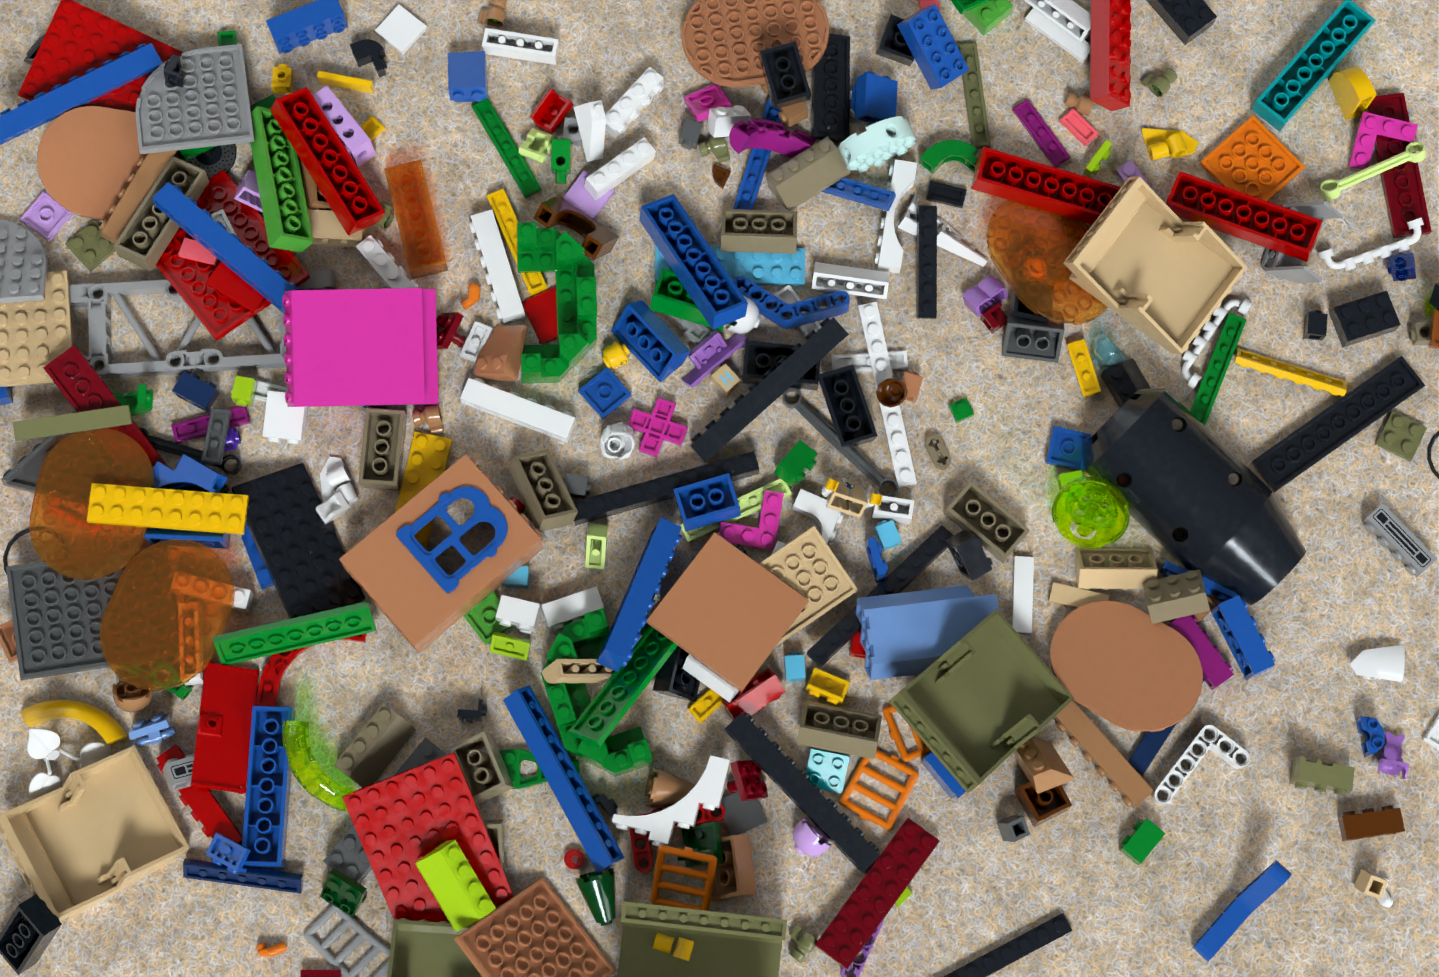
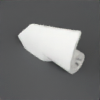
(336, 478)
(1380, 663)

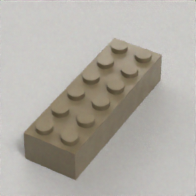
(150, 228)

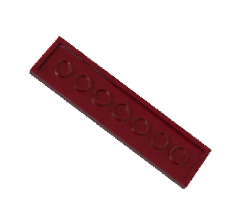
(1401, 183)
(88, 392)
(877, 893)

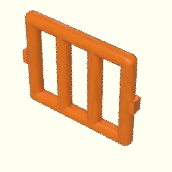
(895, 735)
(895, 807)
(661, 866)

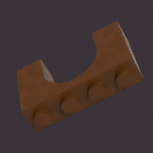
(597, 238)

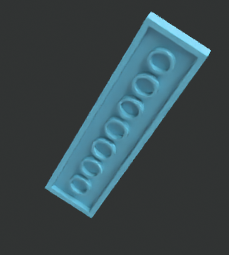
(757, 267)

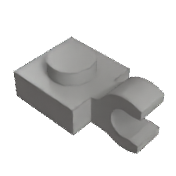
(694, 331)

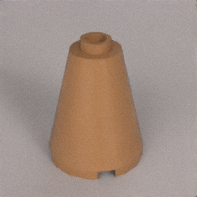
(665, 788)

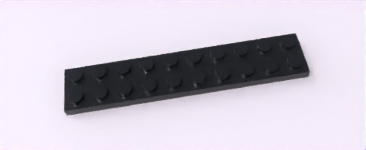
(1338, 424)

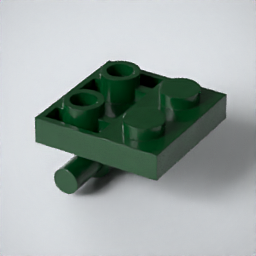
(703, 839)
(343, 892)

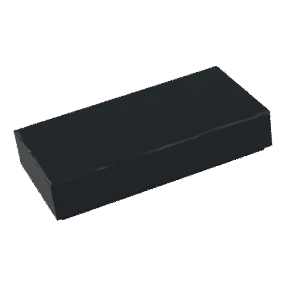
(946, 194)

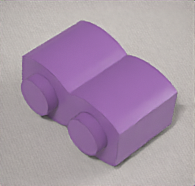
(984, 295)

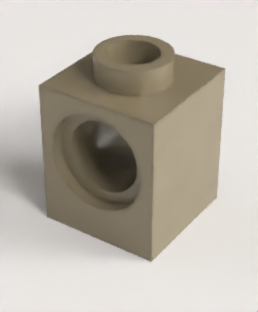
(1416, 337)

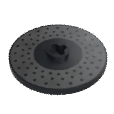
(221, 159)

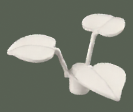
(45, 744)

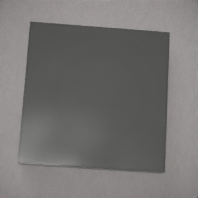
(741, 815)

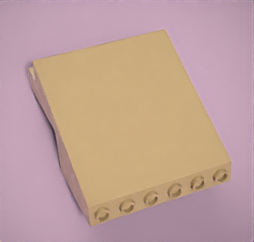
(1154, 266)
(93, 834)

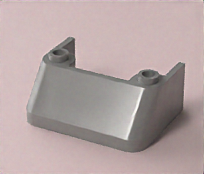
(1287, 266)

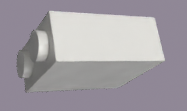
(283, 421)

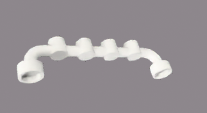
(1368, 257)
(1201, 341)

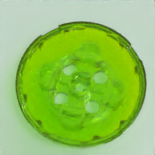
(1098, 492)

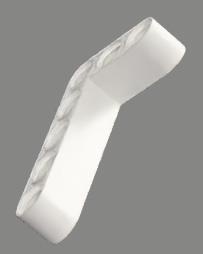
(1193, 760)

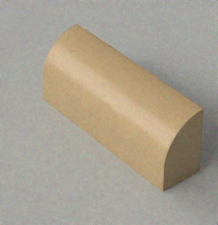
(329, 231)
(576, 671)

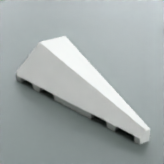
(947, 236)

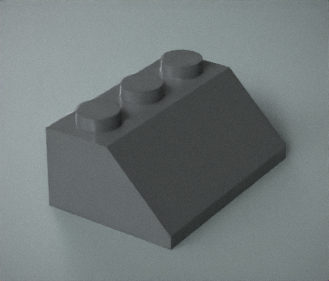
(1032, 339)

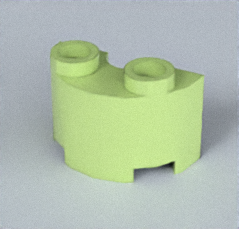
(536, 145)

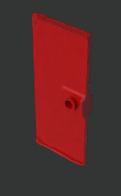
(224, 728)

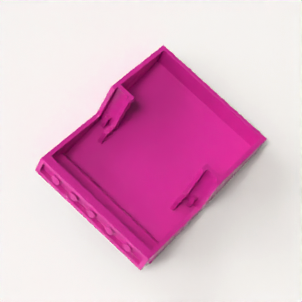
(360, 347)

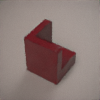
(994, 318)

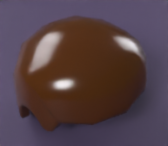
(891, 392)

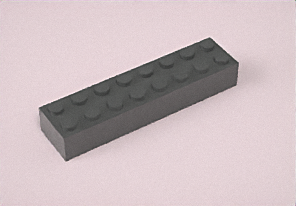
(349, 853)

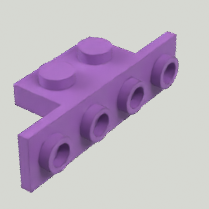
(710, 354)

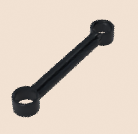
(179, 449)

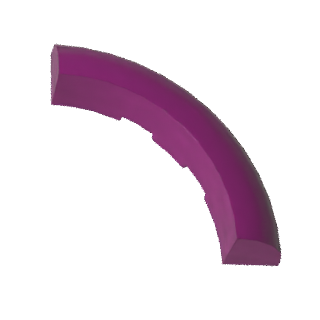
(769, 136)

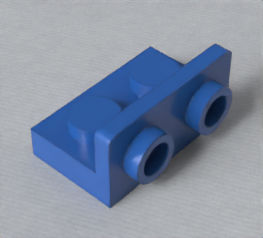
(228, 852)

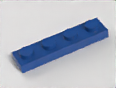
(862, 193)
(1210, 587)

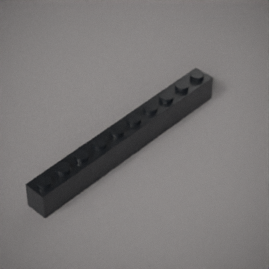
(769, 389)
(661, 488)
(802, 792)

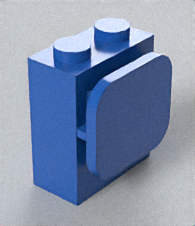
(467, 76)
(874, 98)
(943, 776)

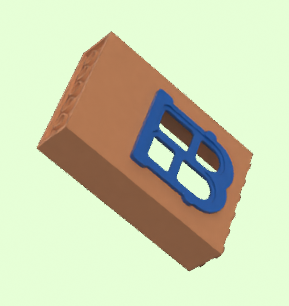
(406, 577)

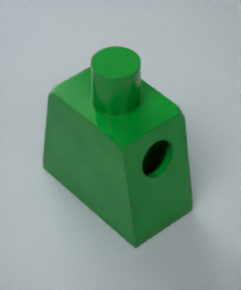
(561, 152)

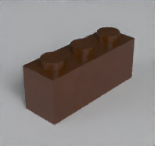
(1371, 823)

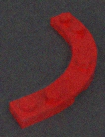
(275, 670)

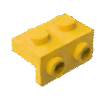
(827, 686)

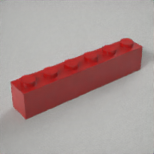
(203, 803)

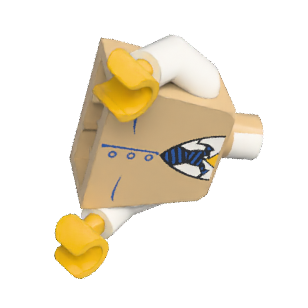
(848, 497)

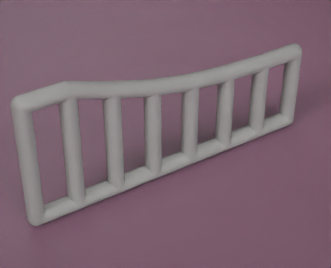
(363, 934)

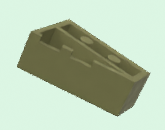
(1321, 776)

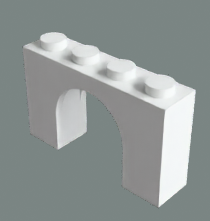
(815, 508)

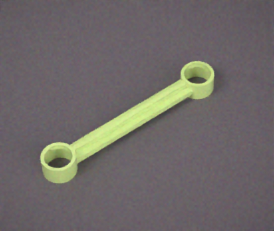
(1373, 170)

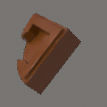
(720, 175)

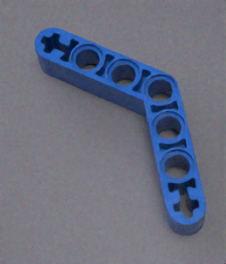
(836, 303)
(1239, 909)

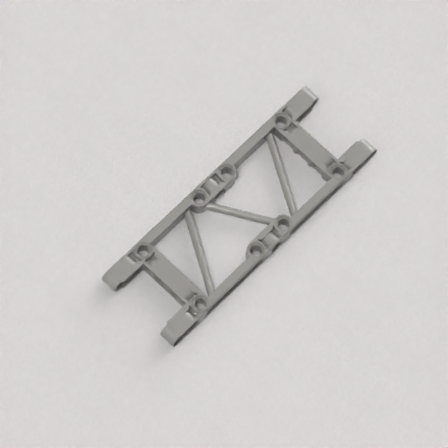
(197, 362)

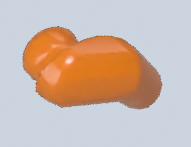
(473, 296)
(271, 951)

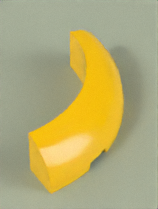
(75, 710)

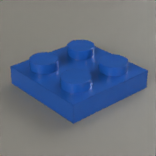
(604, 393)
(1067, 448)
(878, 565)

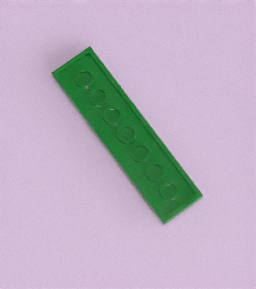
(294, 633)
(623, 688)

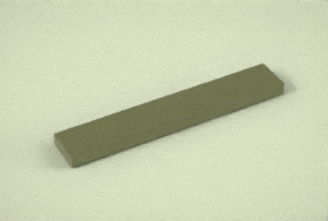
(974, 97)
(72, 422)

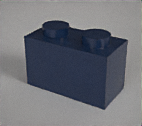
(196, 391)

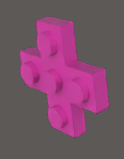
(657, 427)

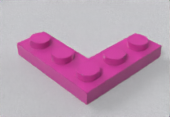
(1368, 129)
(767, 529)

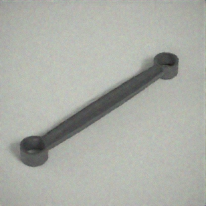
(830, 435)

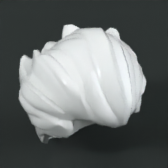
(617, 441)

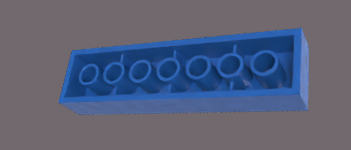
(693, 261)
(640, 595)
(267, 789)

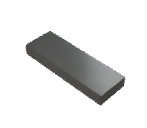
(216, 436)

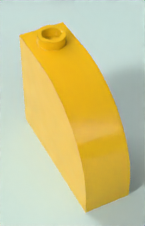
(1352, 91)

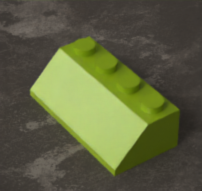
(455, 885)

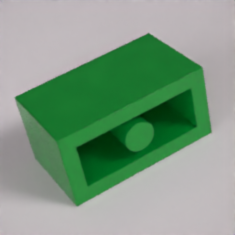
(795, 463)
(1142, 841)

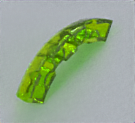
(306, 768)

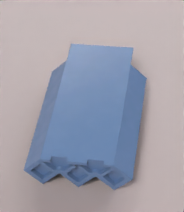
(917, 627)

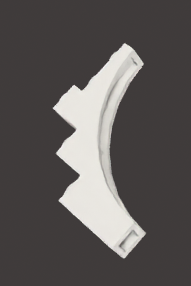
(661, 824)

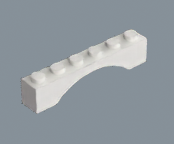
(891, 251)

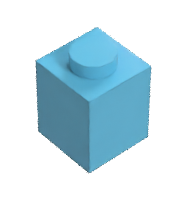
(887, 535)
(518, 579)
(794, 667)

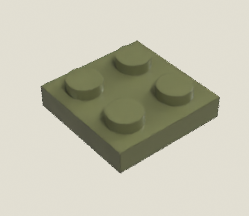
(90, 246)
(1401, 436)

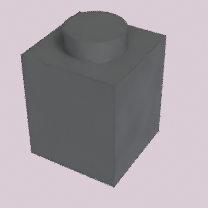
(691, 134)
(577, 485)
(1013, 828)

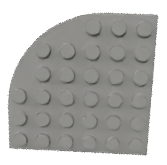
(203, 113)
(21, 264)

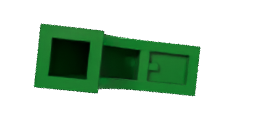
(949, 151)
(139, 401)

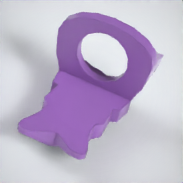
(1390, 760)

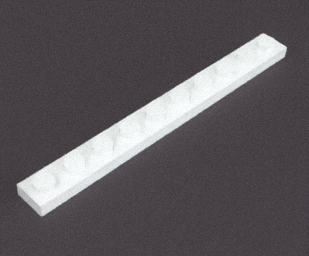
(891, 416)

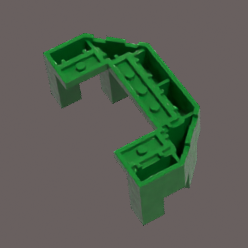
(546, 252)
(568, 701)

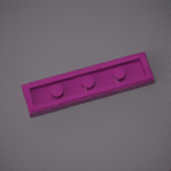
(1041, 133)
(198, 426)

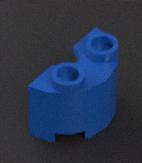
(1373, 735)

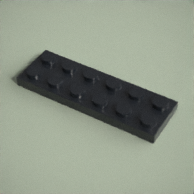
(832, 91)

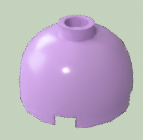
(810, 839)

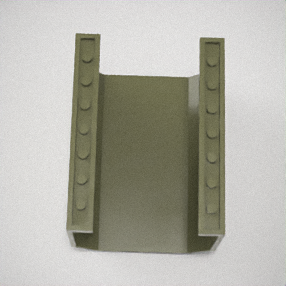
(722, 943)

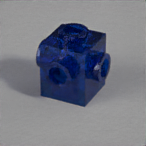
(1402, 267)

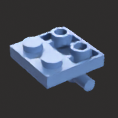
(152, 728)

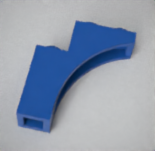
(188, 473)

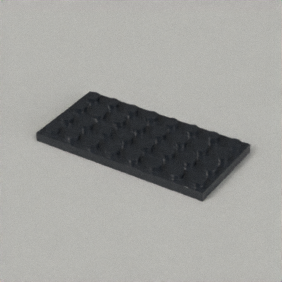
(297, 543)

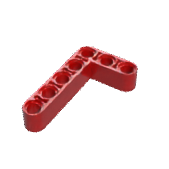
(646, 853)

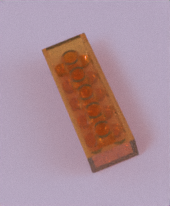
(416, 219)

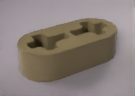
(934, 454)

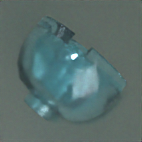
(1105, 351)

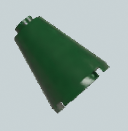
(599, 894)

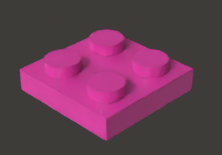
(705, 99)

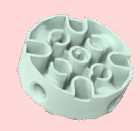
(877, 144)

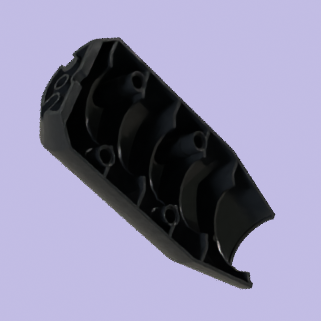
(1182, 482)

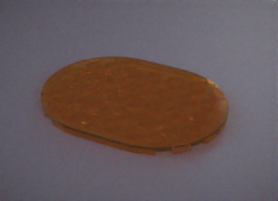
(1030, 255)
(62, 502)
(166, 614)

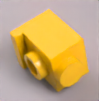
(284, 84)

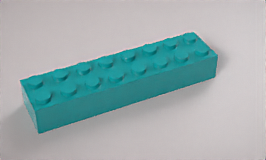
(1313, 64)

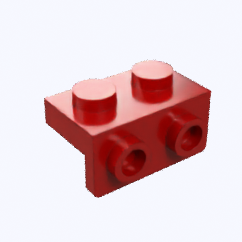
(551, 111)

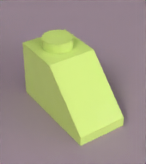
(596, 546)

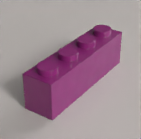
(1213, 666)

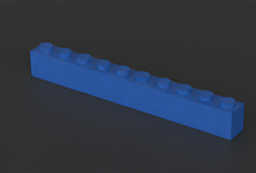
(78, 91)
(222, 244)
(563, 778)

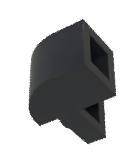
(370, 51)

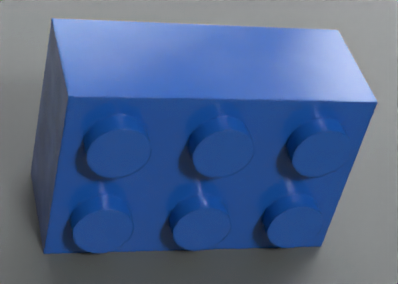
(707, 502)

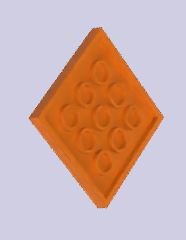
(1252, 161)

